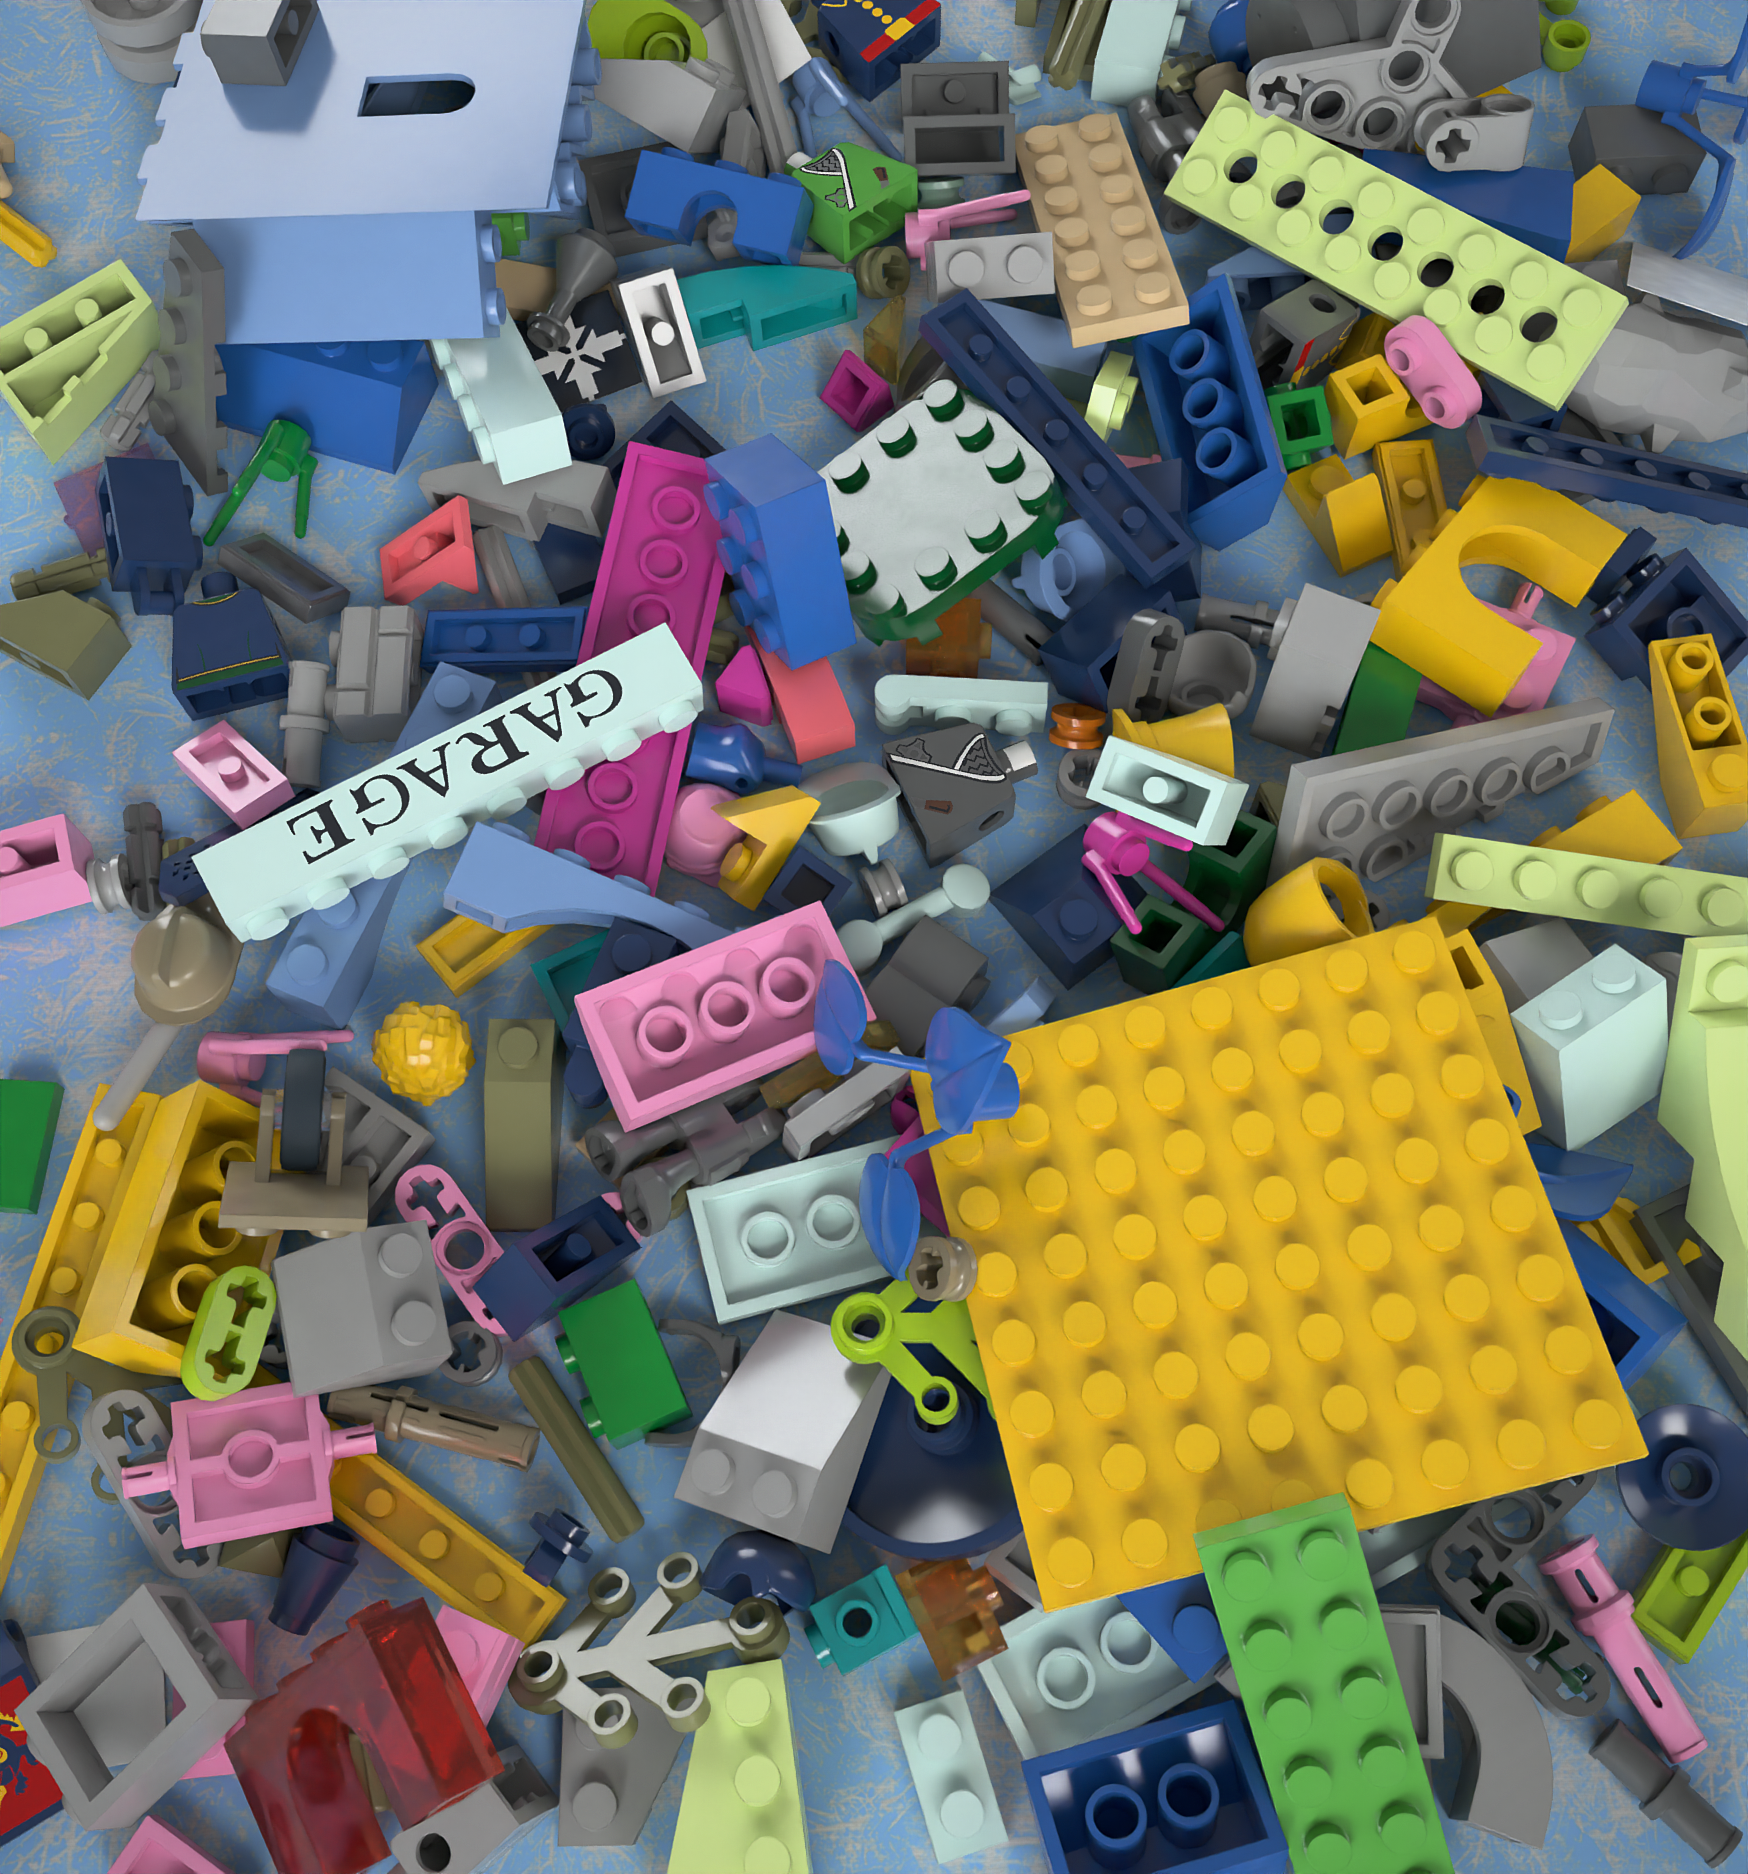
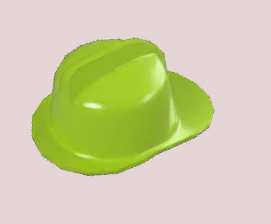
(645, 31)

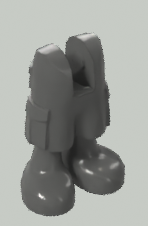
(1164, 145)
(708, 1146)

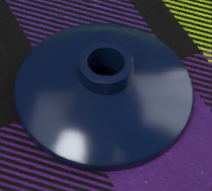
(1714, 1503)

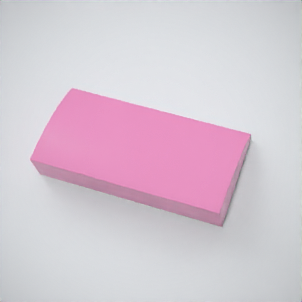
(711, 1015)

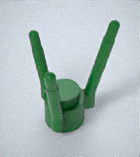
(278, 457)

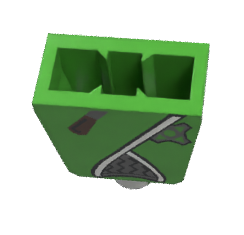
(855, 197)

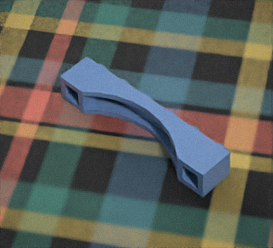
(521, 886)
(337, 946)

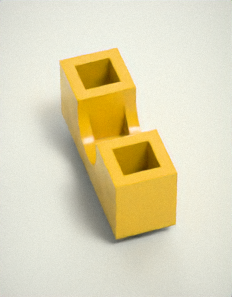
(1372, 405)

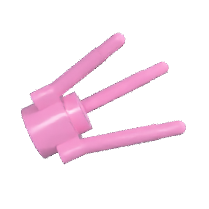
(936, 224)
(242, 1056)

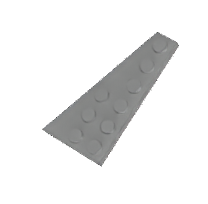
(1388, 800)

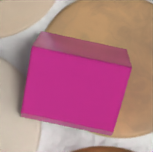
(857, 393)
(744, 690)

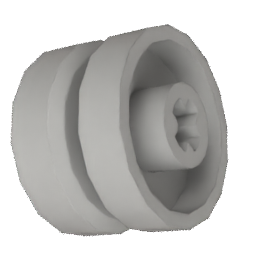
(142, 34)

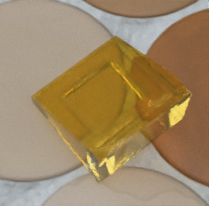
(886, 339)

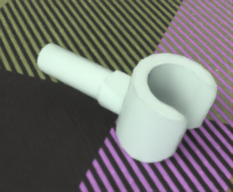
(1020, 81)

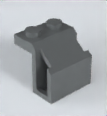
(955, 117)

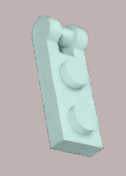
(948, 702)

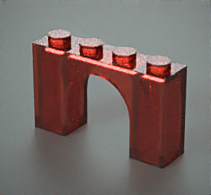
(408, 1709)

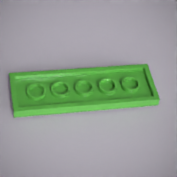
(1323, 1692)

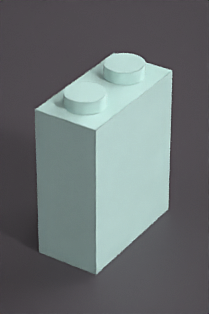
(1594, 1046)

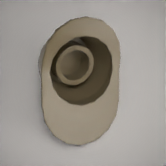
(185, 963)

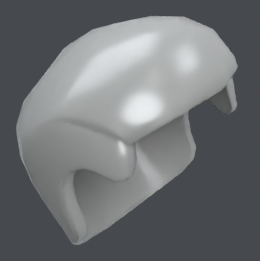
(1213, 671)

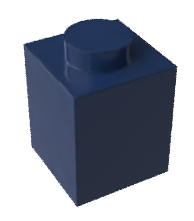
(806, 881)

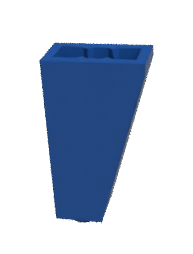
(1521, 203)

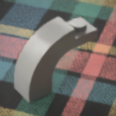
(1504, 1743)

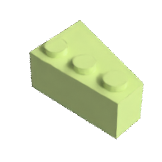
(76, 355)
(744, 1781)

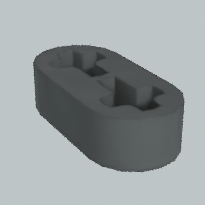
(1146, 667)

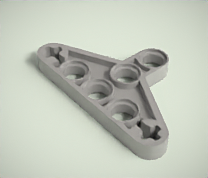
(1362, 78)

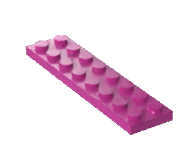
(653, 571)

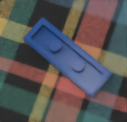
(504, 639)

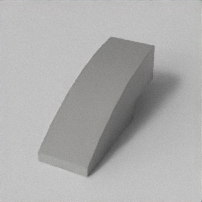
(570, 497)

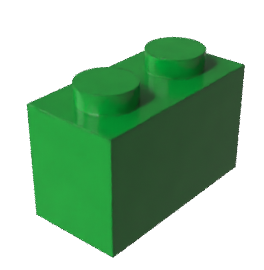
(623, 1366)

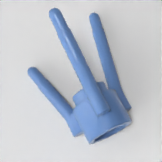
(823, 95)

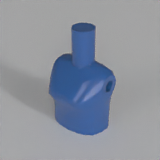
(736, 759)

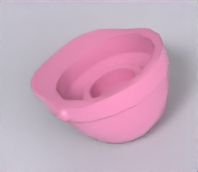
(698, 835)

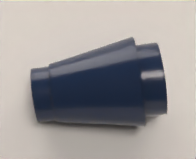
(312, 1575)

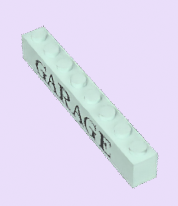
(450, 783)

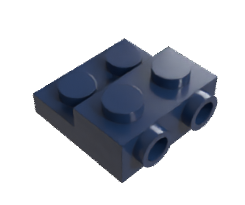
(1666, 601)

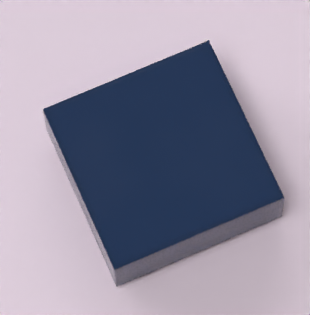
(1628, 555)

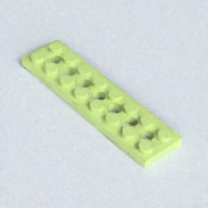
(1429, 230)

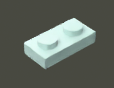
(950, 1777)

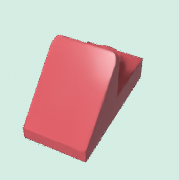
(431, 553)

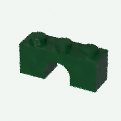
(1222, 879)

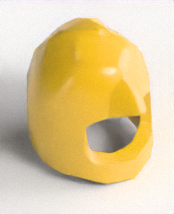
(1296, 916)

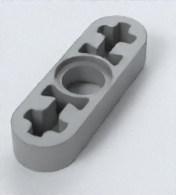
(107, 1450)

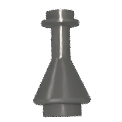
(582, 267)

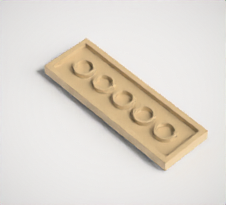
(1106, 240)

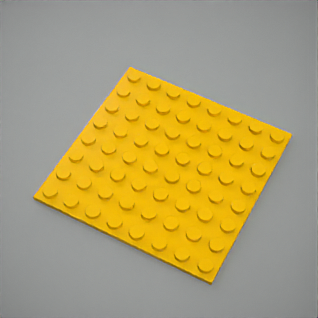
(1269, 1265)

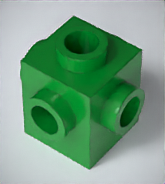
(1300, 422)

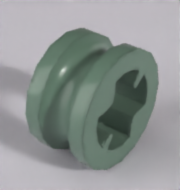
(940, 192)

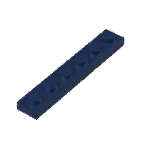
(1082, 463)
(1608, 471)

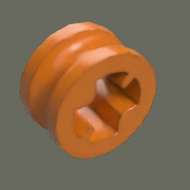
(1076, 726)

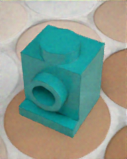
(890, 1622)

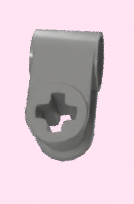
(1475, 132)

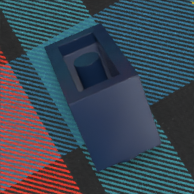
(555, 1267)

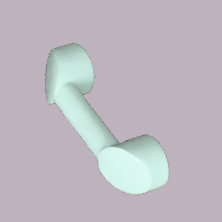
(960, 893)

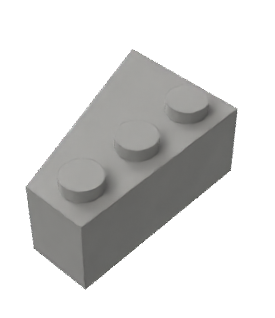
(1315, 660)

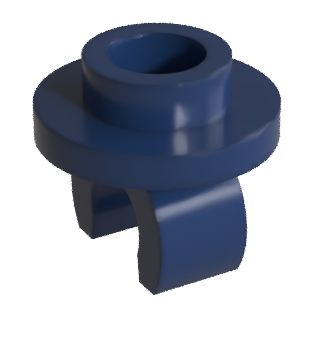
(588, 430)
(561, 1537)

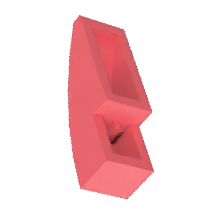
(807, 704)

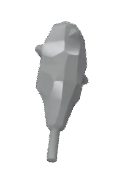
(1665, 378)

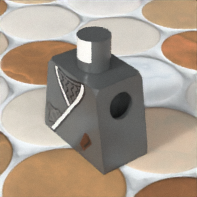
(955, 786)

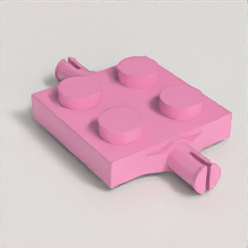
(1536, 683)
(249, 1464)

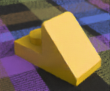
(1341, 513)
(773, 828)

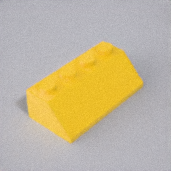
(169, 1235)

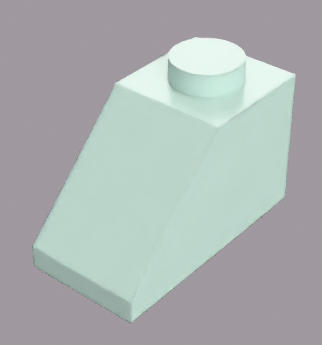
(1167, 791)

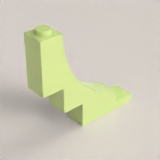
(1708, 1109)

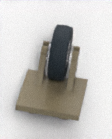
(298, 1198)

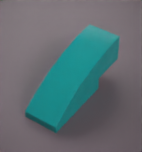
(766, 303)

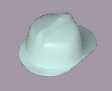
(855, 808)

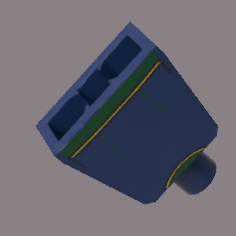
(227, 650)

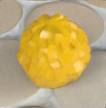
(423, 1051)

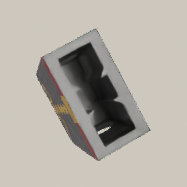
(1302, 335)

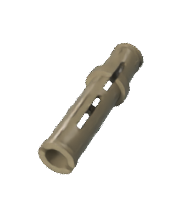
(453, 1428)

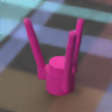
(1118, 846)

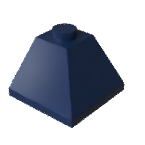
(1065, 910)

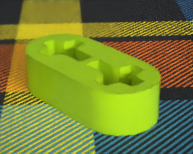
(243, 1337)

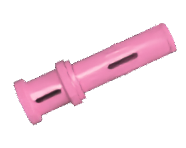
(1609, 1621)

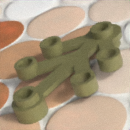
(88, 1370)
(637, 1650)

